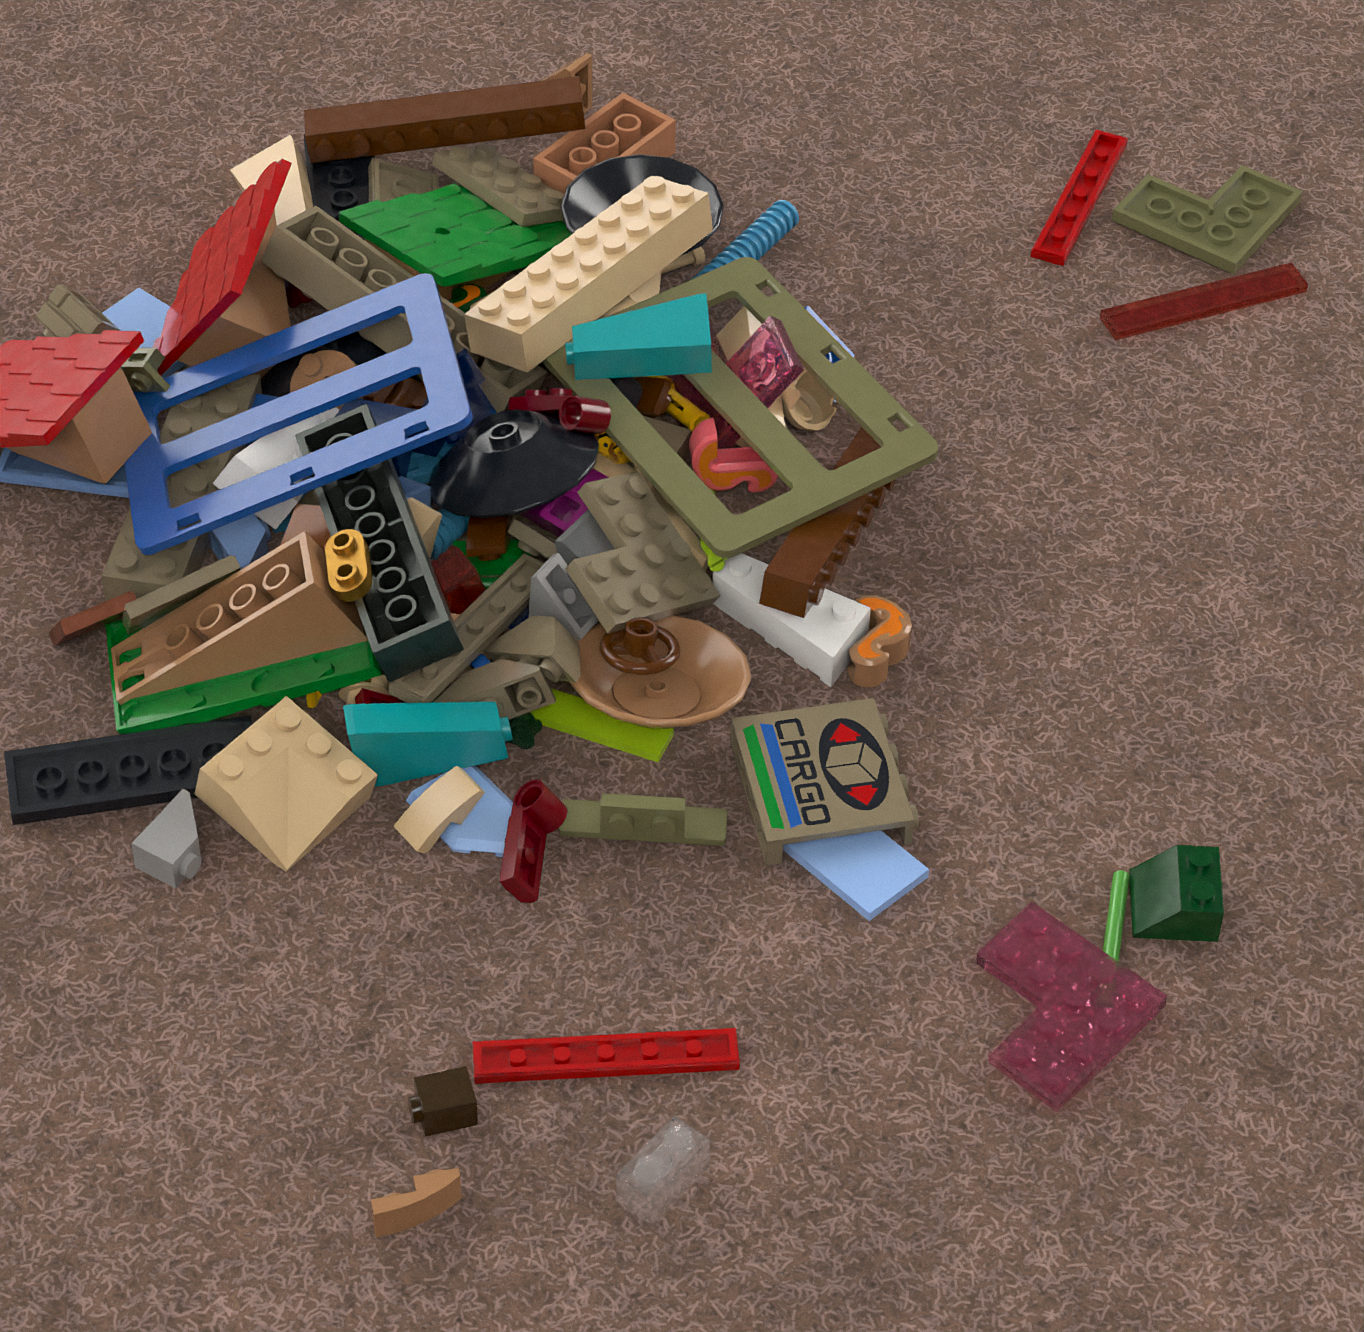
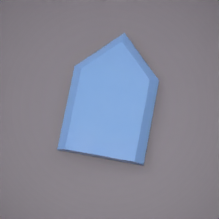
(485, 825)

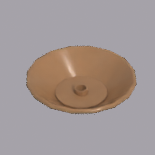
(697, 688)

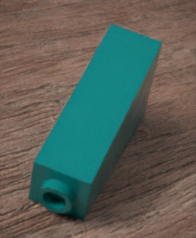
(644, 342)
(425, 738)

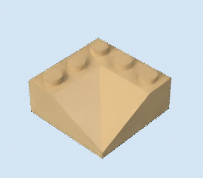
(285, 783)

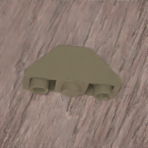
(540, 643)
(512, 684)

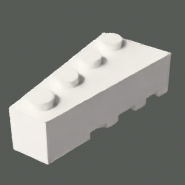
(267, 454)
(815, 642)

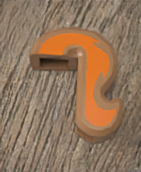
(883, 644)

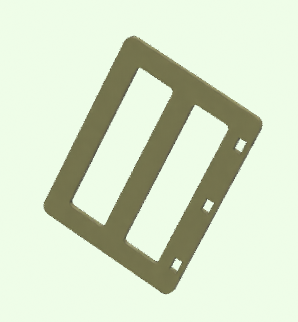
(811, 485)

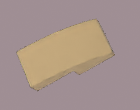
(443, 802)

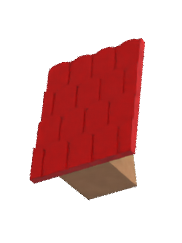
(227, 290)
(71, 402)

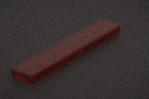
(1203, 301)

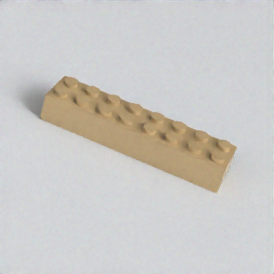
(588, 273)

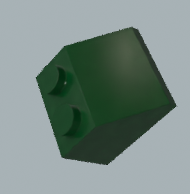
(1178, 895)

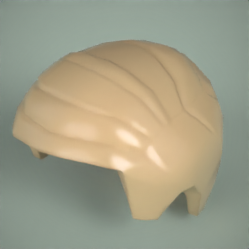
(807, 403)

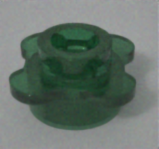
(529, 727)

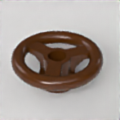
(639, 642)

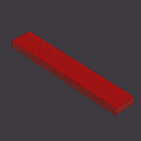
(1079, 198)
(605, 1055)

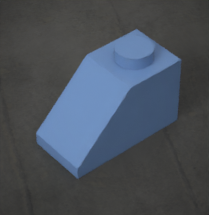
(242, 538)

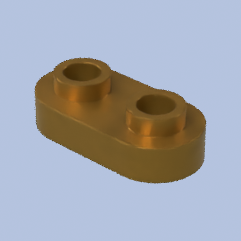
(348, 565)

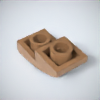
(431, 1196)

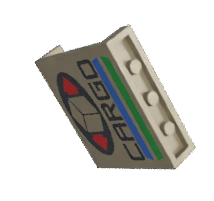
(820, 775)

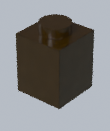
(444, 1101)

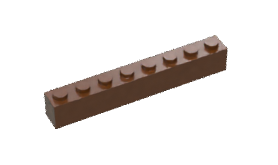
(444, 119)
(817, 547)

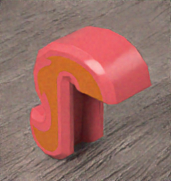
(727, 467)

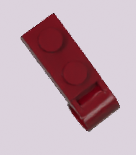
(574, 412)
(533, 816)

